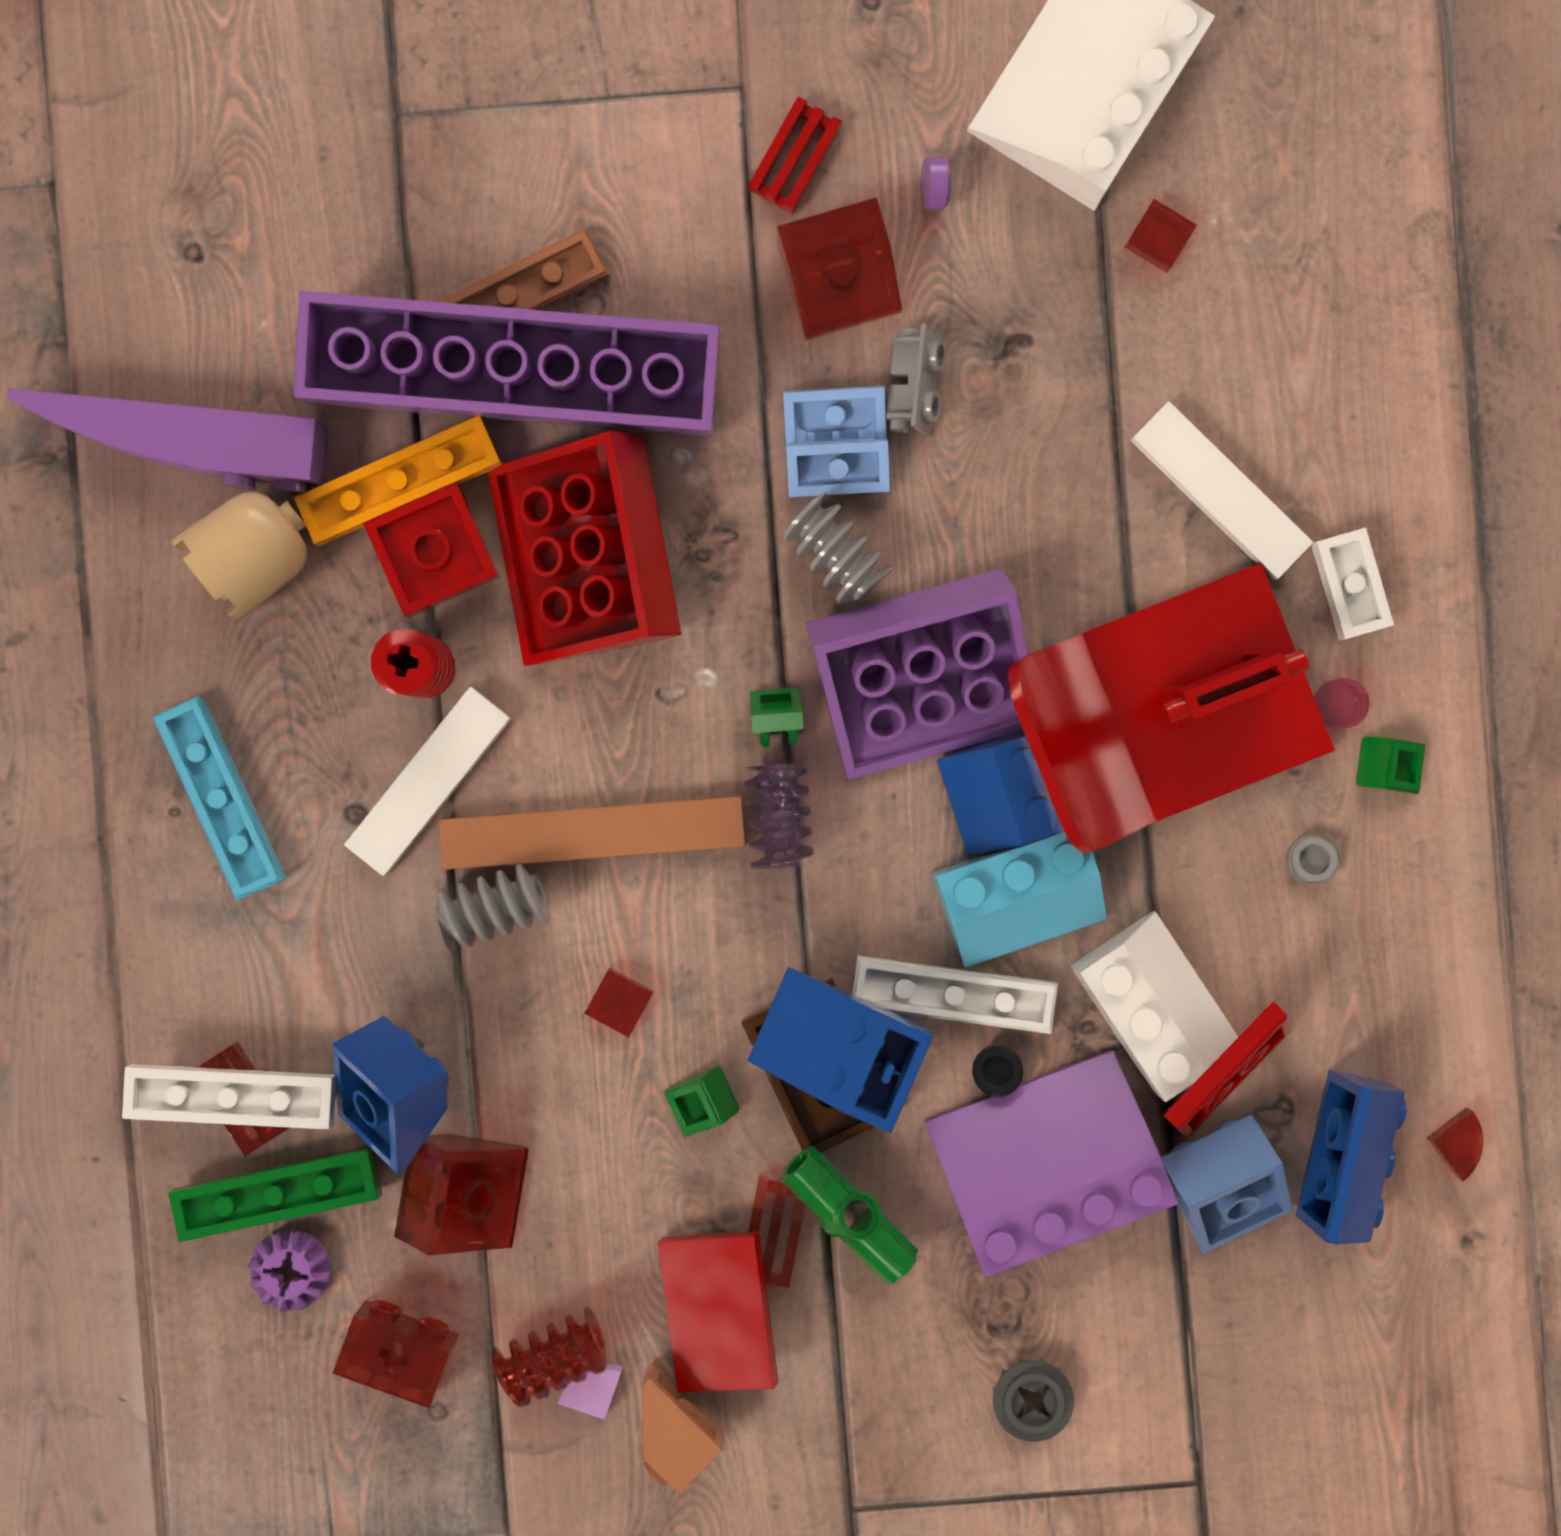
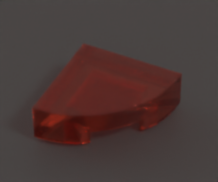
(1459, 1143)

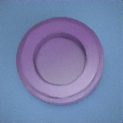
(935, 183)

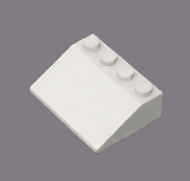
(1088, 87)

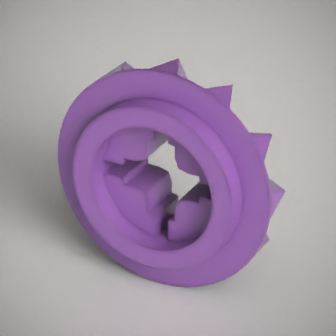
(308, 1258)

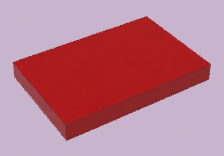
(1229, 1070)
(718, 1312)

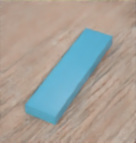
(219, 798)

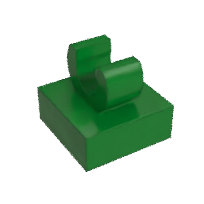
(776, 711)

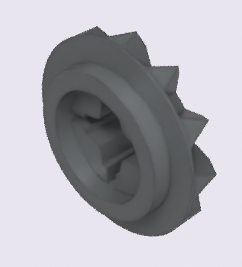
(1031, 1422)

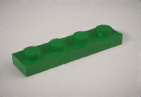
(275, 1194)

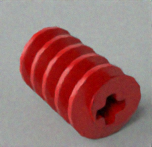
(392, 659)

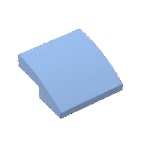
(836, 441)

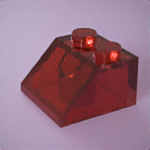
(840, 268)
(461, 1195)

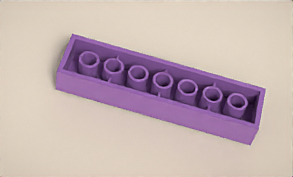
(506, 363)

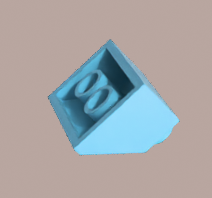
(1019, 897)

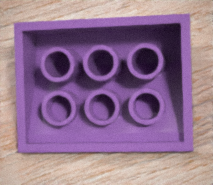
(920, 671)
(1050, 1163)

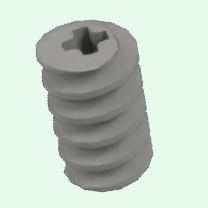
(835, 550)
(491, 908)

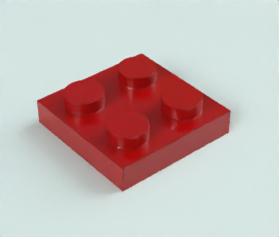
(431, 550)

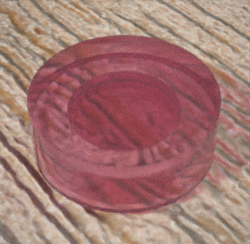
(1342, 703)

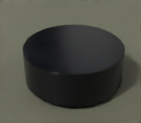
(997, 1071)

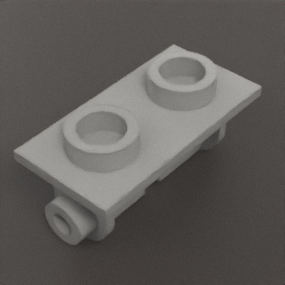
(918, 357)

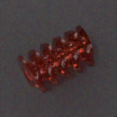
(551, 1361)

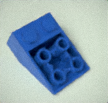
(841, 1049)

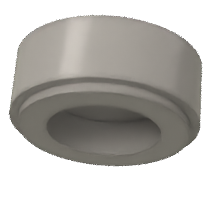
(1312, 859)

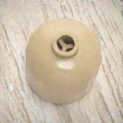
(245, 550)

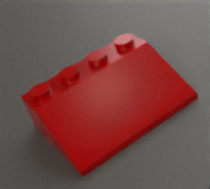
(584, 548)

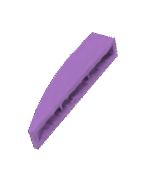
(195, 439)

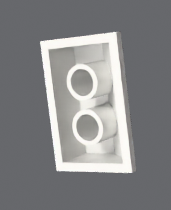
(1156, 1005)

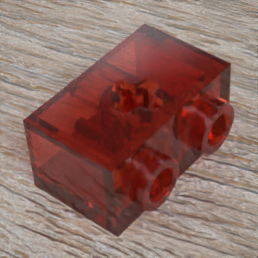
(371, 1358)

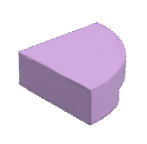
(594, 1393)

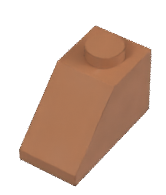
(676, 1432)

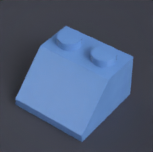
(1228, 1183)

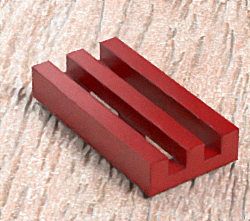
(815, 118)

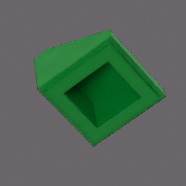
(1390, 764)
(702, 1101)

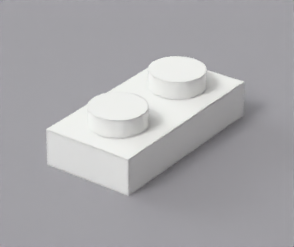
(1352, 584)

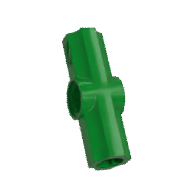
(870, 1235)

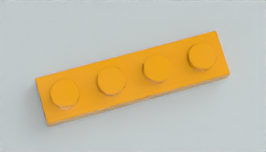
(397, 480)

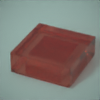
(1160, 235)
(619, 1002)

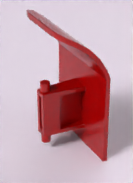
(1167, 708)

